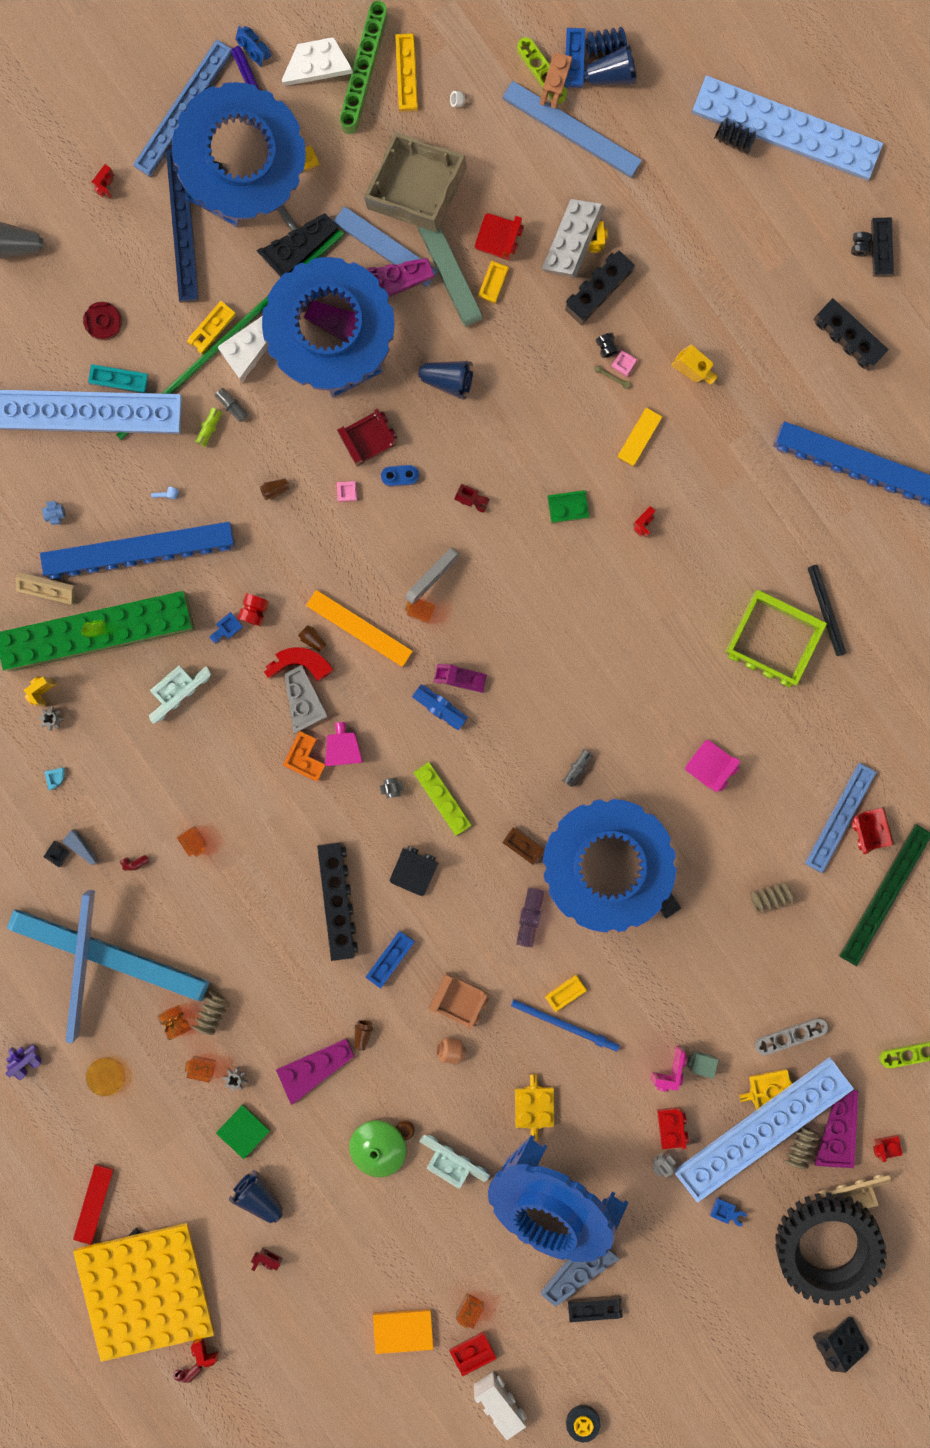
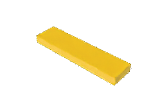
(406, 72)

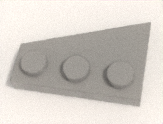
(303, 700)

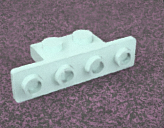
(175, 688)
(450, 1165)

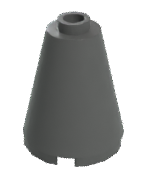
(18, 241)

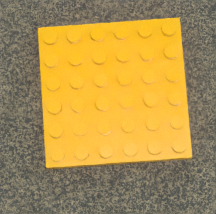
(144, 1292)

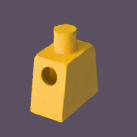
(694, 365)

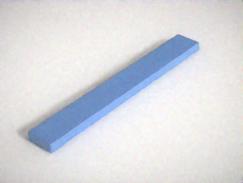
(200, 80)
(572, 129)
(80, 966)

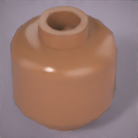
(450, 1051)

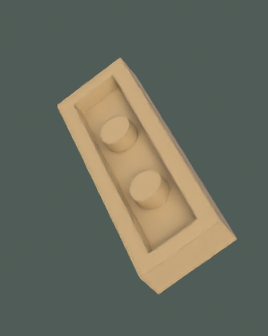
(44, 588)

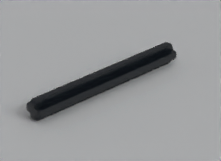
(827, 611)

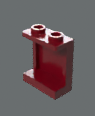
(368, 437)

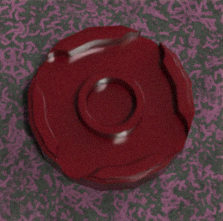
(102, 321)

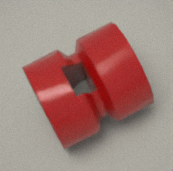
(253, 609)

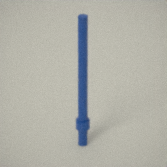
(599, 1040)

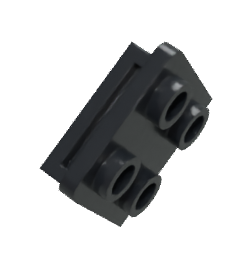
(414, 870)
(842, 1346)

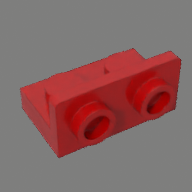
(671, 1128)

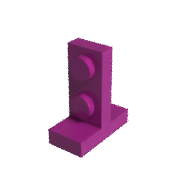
(460, 677)

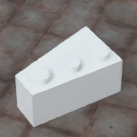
(245, 349)
(500, 1405)

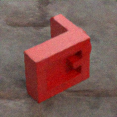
(103, 179)
(645, 519)
(887, 1147)

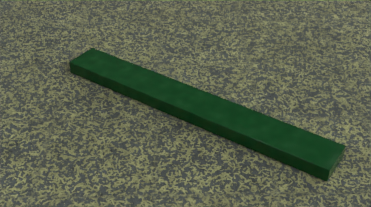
(885, 895)

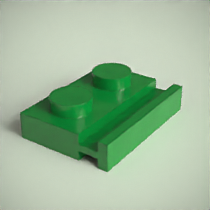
(568, 506)

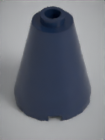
(613, 69)
(449, 377)
(256, 1198)

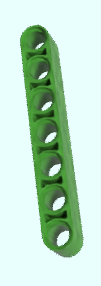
(363, 58)

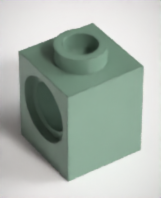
(702, 1064)

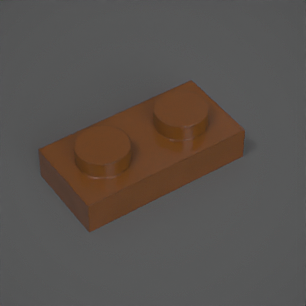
(523, 846)

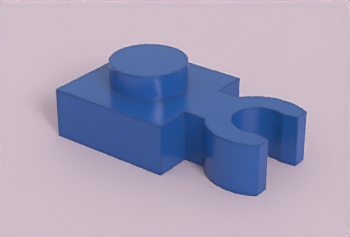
(724, 1211)

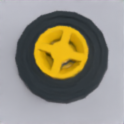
(586, 1430)

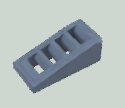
(79, 846)

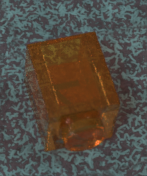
(420, 611)
(192, 842)
(200, 1068)
(469, 1311)

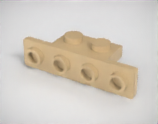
(861, 1191)

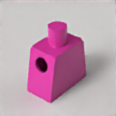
(342, 747)

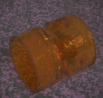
(174, 1022)

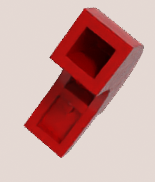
(299, 656)

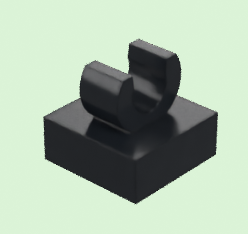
(57, 854)

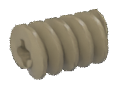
(770, 897)
(212, 1014)
(803, 1148)

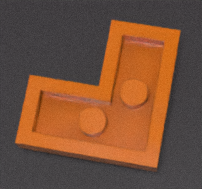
(299, 759)

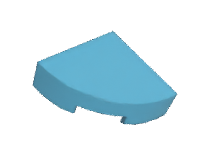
(54, 777)

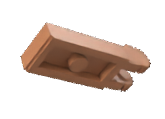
(556, 78)

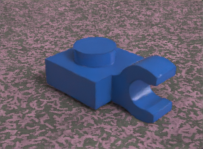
(227, 626)

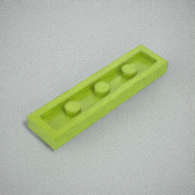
(442, 798)

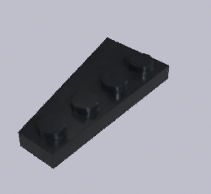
(298, 244)

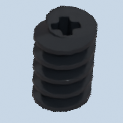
(735, 135)

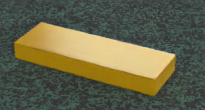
(639, 437)

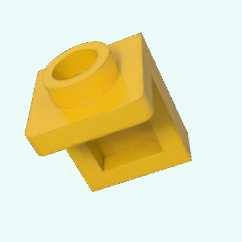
(601, 234)

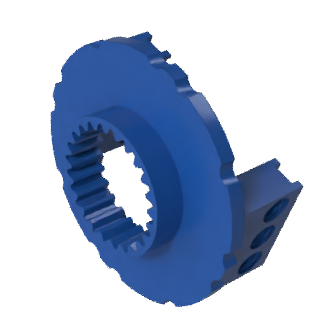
(220, 193)
(329, 369)
(563, 867)
(526, 1185)

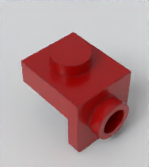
(199, 1350)

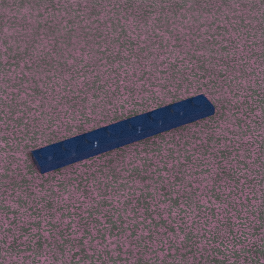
(182, 236)

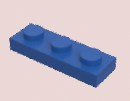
(576, 49)
(390, 959)

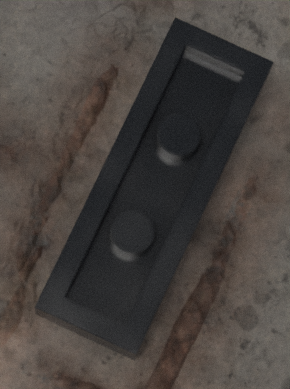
(882, 247)

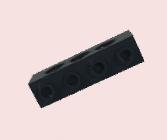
(616, 262)
(861, 335)

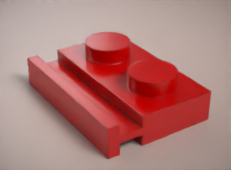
(472, 1353)

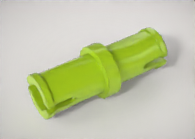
(208, 427)

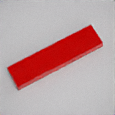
(93, 1204)

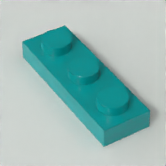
(118, 378)

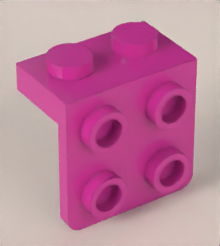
(712, 766)
(666, 1082)

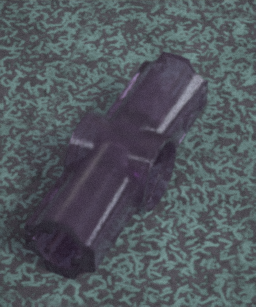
(530, 917)

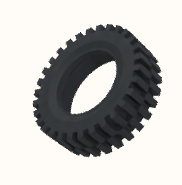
(840, 1281)

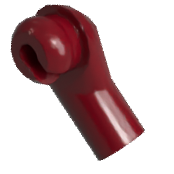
(134, 865)
(187, 1375)

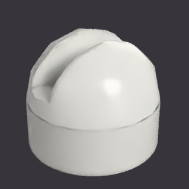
(457, 99)

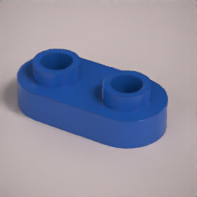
(400, 475)

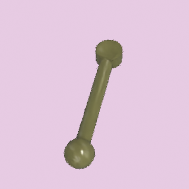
(626, 384)

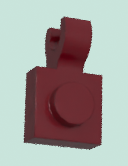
(469, 496)

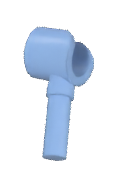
(172, 493)

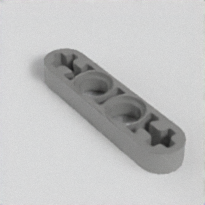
(432, 575)
(790, 1034)

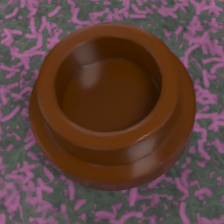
(406, 1128)

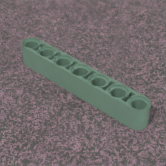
(451, 276)

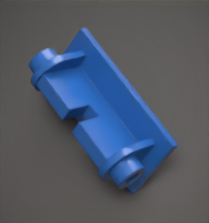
(246, 38)

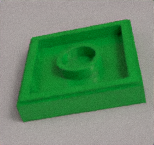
(243, 1131)

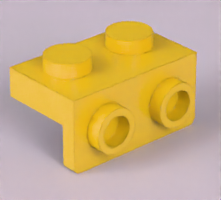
(37, 688)

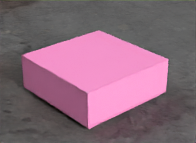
(624, 363)
(347, 491)

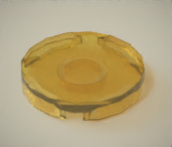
(105, 1076)

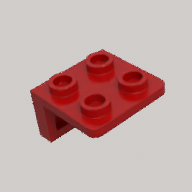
(499, 236)
(872, 830)

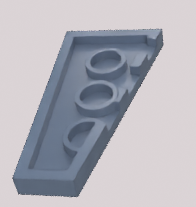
(573, 1276)

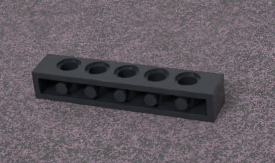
(337, 950)

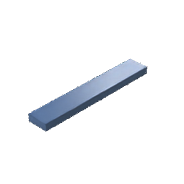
(375, 239)
(840, 817)

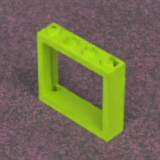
(792, 612)

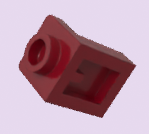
(269, 1260)

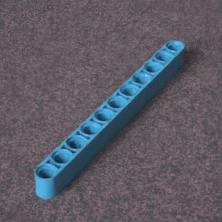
(109, 955)

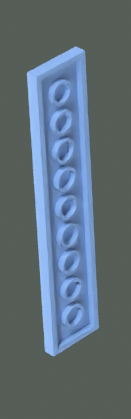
(788, 128)
(90, 411)
(763, 1129)

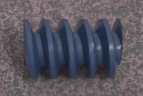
(605, 41)

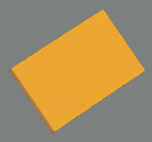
(403, 1331)

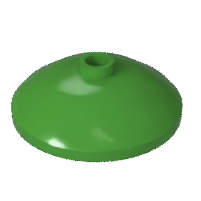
(385, 1141)

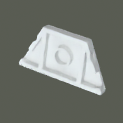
(315, 62)

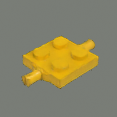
(766, 1086)
(534, 1106)

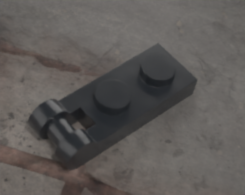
(594, 1309)

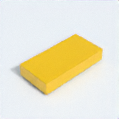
(493, 282)
(565, 993)

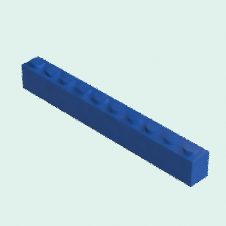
(853, 461)
(137, 549)

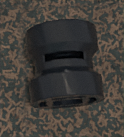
(861, 244)
(607, 345)

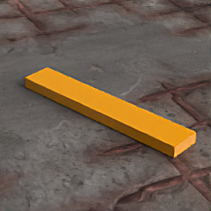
(359, 628)

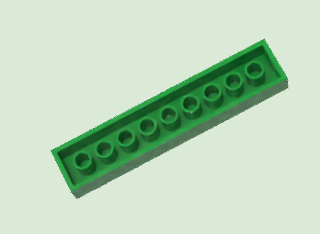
(122, 623)

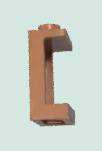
(459, 1001)

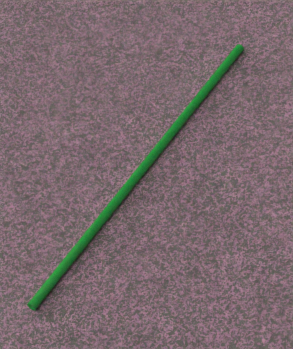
(237, 328)

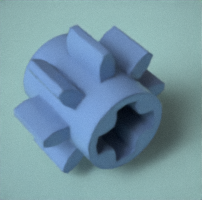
(53, 512)

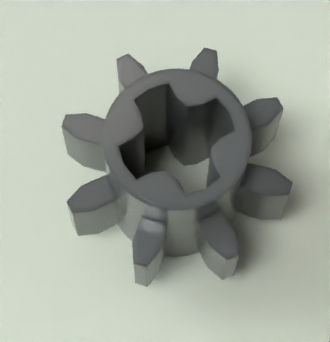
(391, 787)

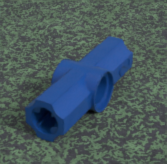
(439, 707)

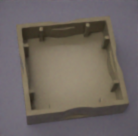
(415, 182)

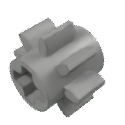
(45, 718)
(235, 1084)
(663, 1165)

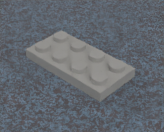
(573, 238)

